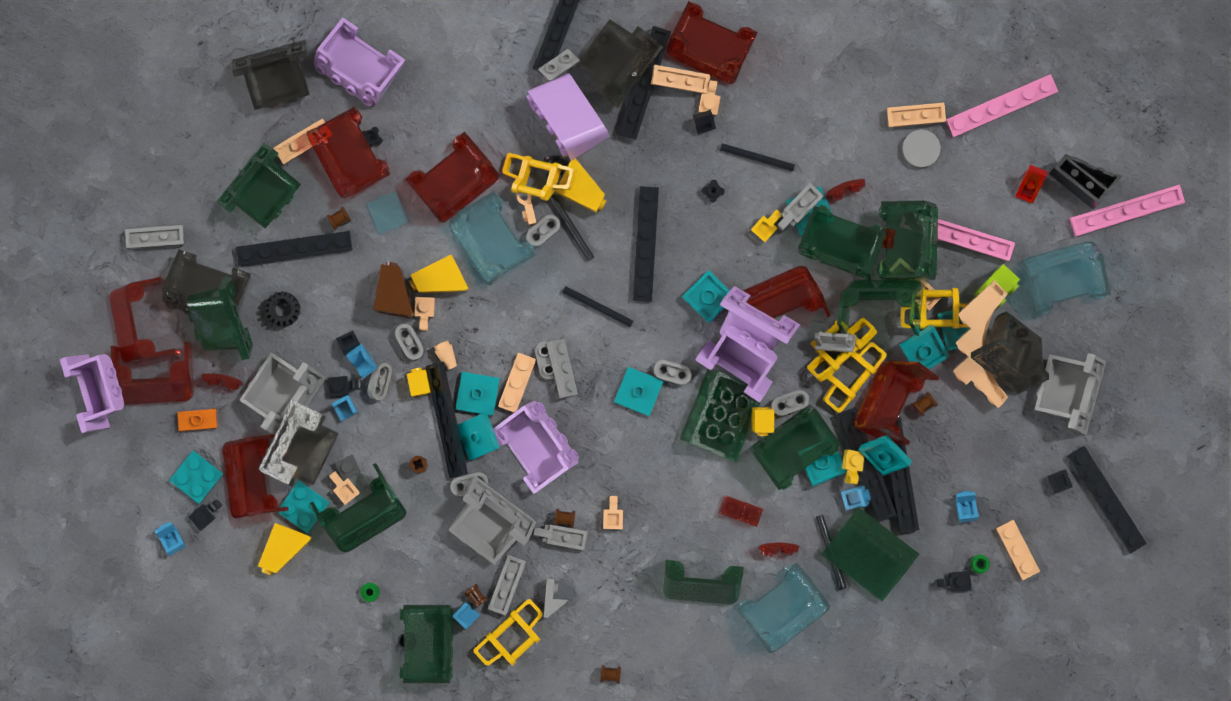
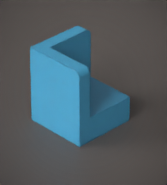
(362, 360)
(345, 408)
(466, 615)

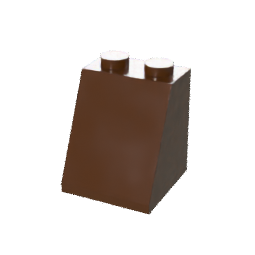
(392, 292)

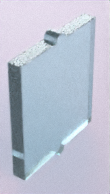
(387, 212)

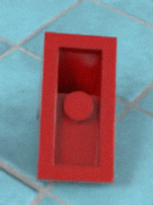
(1031, 183)

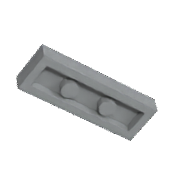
(154, 236)
(562, 368)
(507, 585)

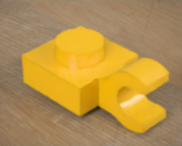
(765, 227)
(853, 462)

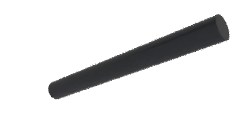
(757, 157)
(571, 227)
(597, 306)
(826, 538)

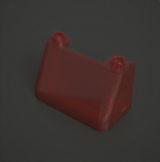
(709, 45)
(346, 153)
(455, 179)

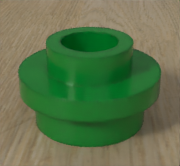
(986, 564)
(376, 592)

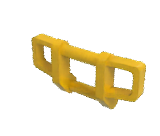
(519, 184)
(954, 322)
(835, 364)
(851, 393)
(492, 637)

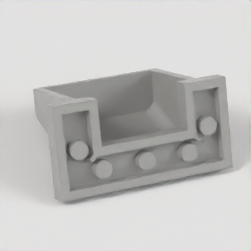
(277, 386)
(1071, 390)
(490, 522)

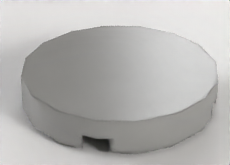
(921, 148)

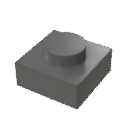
(347, 467)

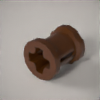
(338, 218)
(925, 404)
(413, 467)
(564, 518)
(469, 593)
(610, 674)

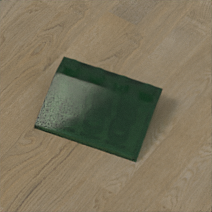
(720, 416)
(870, 554)

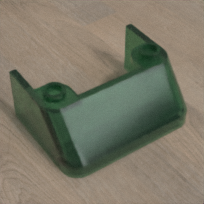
(906, 292)
(364, 518)

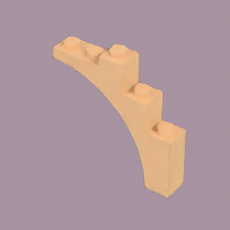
(978, 316)

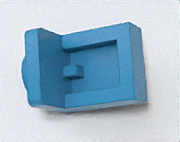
(856, 497)
(966, 506)
(170, 538)

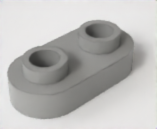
(543, 231)
(409, 342)
(543, 361)
(673, 370)
(379, 381)
(790, 403)
(465, 480)

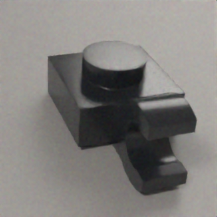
(340, 386)
(204, 515)
(958, 581)

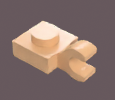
(710, 101)
(528, 215)
(424, 308)
(345, 489)
(612, 517)

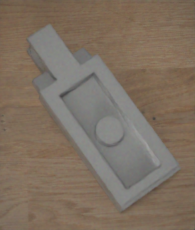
(800, 206)
(562, 536)

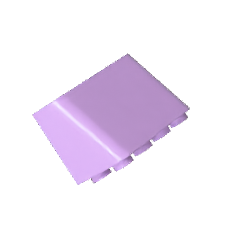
(356, 64)
(567, 116)
(536, 445)

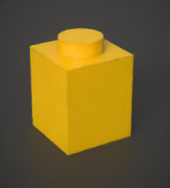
(418, 382)
(762, 420)

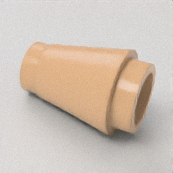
(446, 354)

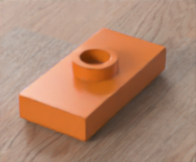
(197, 420)

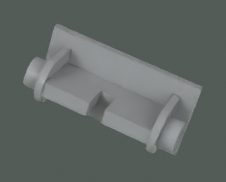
(558, 65)
(835, 342)

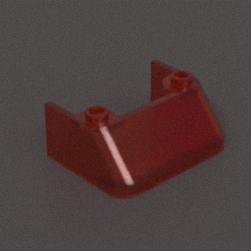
(787, 293)
(130, 347)
(176, 388)
(887, 397)
(244, 481)

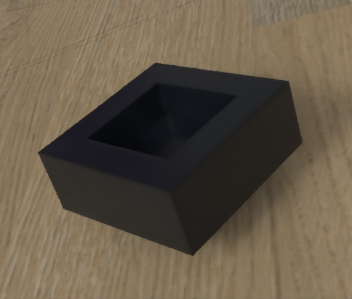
(704, 121)
(348, 342)
(1059, 481)

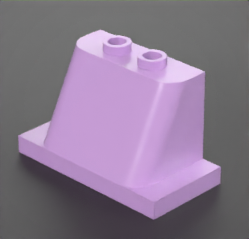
(756, 323)
(741, 357)
(98, 387)

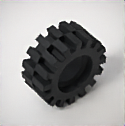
(282, 297)

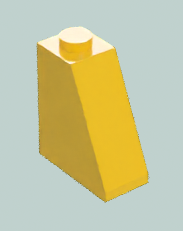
(584, 190)
(439, 278)
(282, 548)

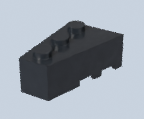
(1084, 180)

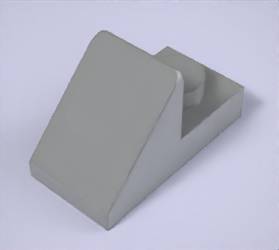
(551, 604)

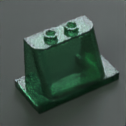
(260, 188)
(218, 320)

